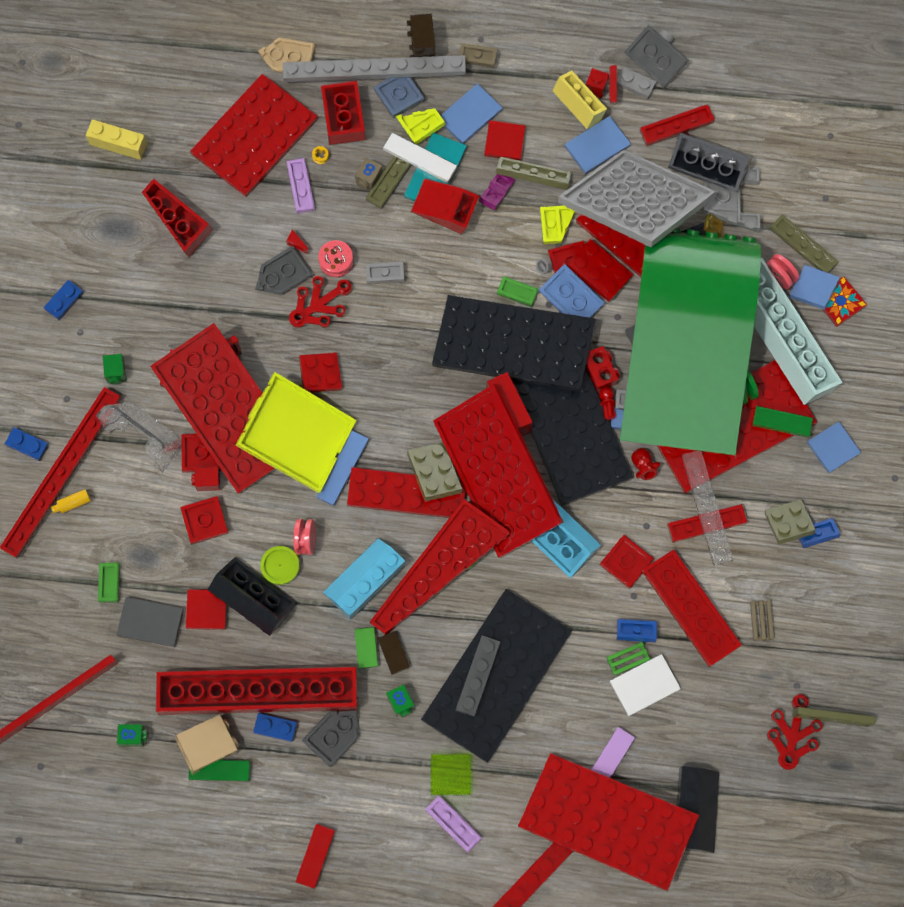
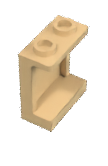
(206, 743)

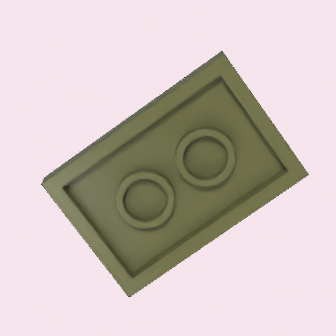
(434, 471)

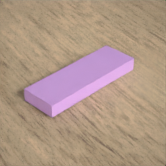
(300, 185)
(613, 753)
(453, 823)

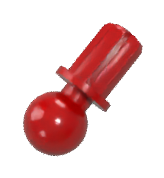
(606, 395)

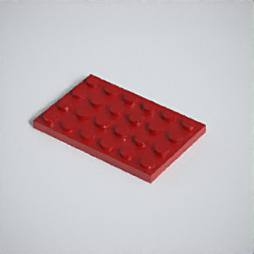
(253, 135)

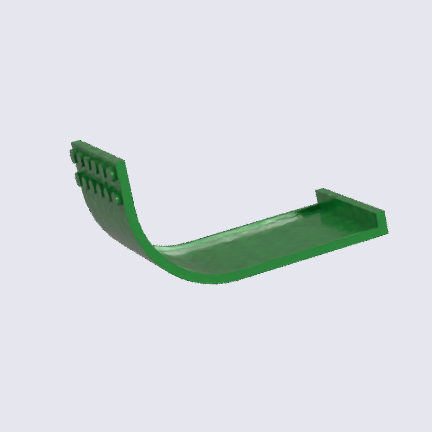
(692, 341)

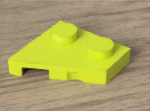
(421, 124)
(555, 223)

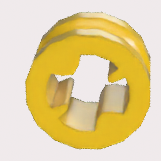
(319, 160)

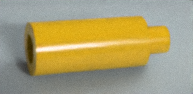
(71, 502)

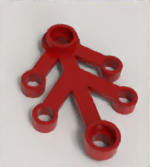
(318, 305)
(793, 736)

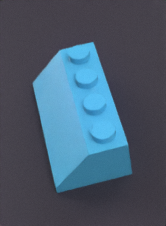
(567, 544)
(365, 578)

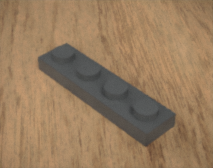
(478, 676)

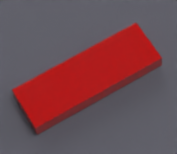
(315, 856)

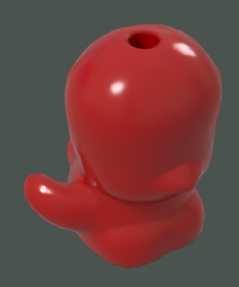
(643, 462)

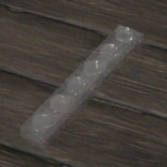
(707, 508)

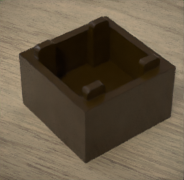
(422, 35)

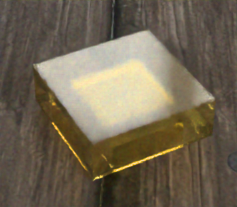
(713, 224)

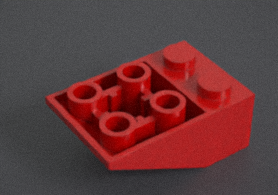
(445, 205)

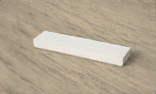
(420, 157)

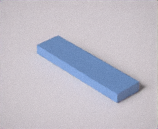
(341, 470)

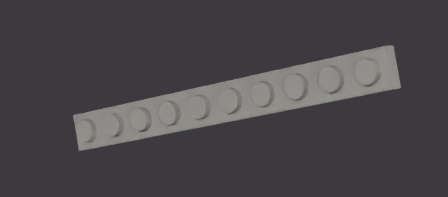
(374, 68)

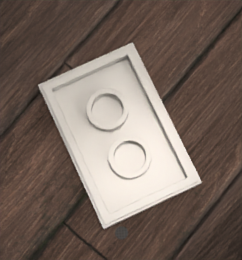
(644, 685)

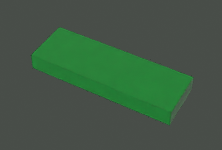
(782, 421)
(223, 771)

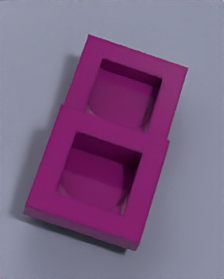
(496, 191)

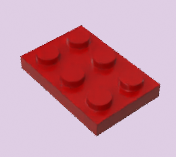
(599, 270)

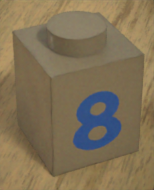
(368, 174)

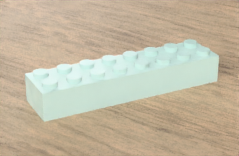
(792, 341)

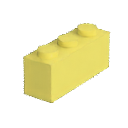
(579, 99)
(116, 139)

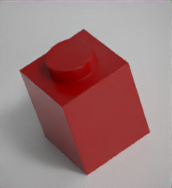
(597, 82)
(206, 479)

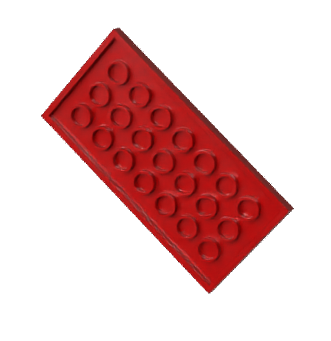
(774, 393)
(215, 399)
(498, 468)
(608, 822)

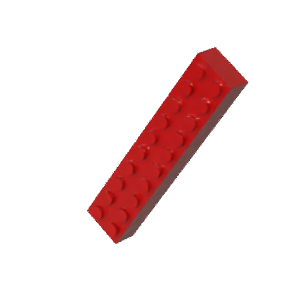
(256, 691)

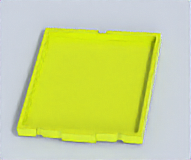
(295, 432)

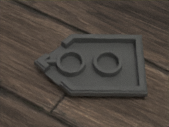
(282, 272)
(333, 735)

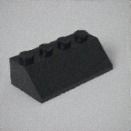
(710, 161)
(251, 596)
(700, 796)

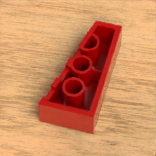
(180, 220)

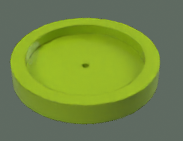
(279, 574)

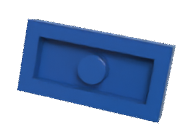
(63, 300)
(26, 444)
(824, 531)
(636, 630)
(275, 727)

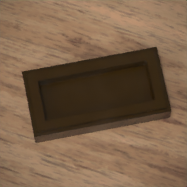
(393, 653)

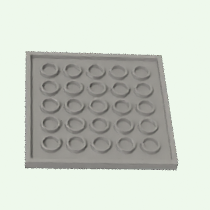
(637, 197)

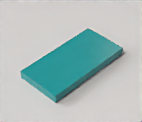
(444, 148)

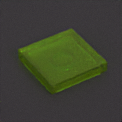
(450, 774)

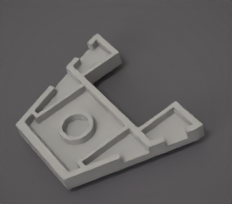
(727, 204)

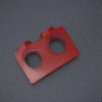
(597, 369)

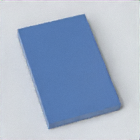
(470, 114)
(597, 145)
(571, 294)

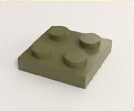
(789, 521)

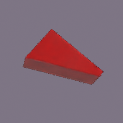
(294, 240)

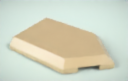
(286, 51)

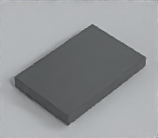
(656, 56)
(150, 622)

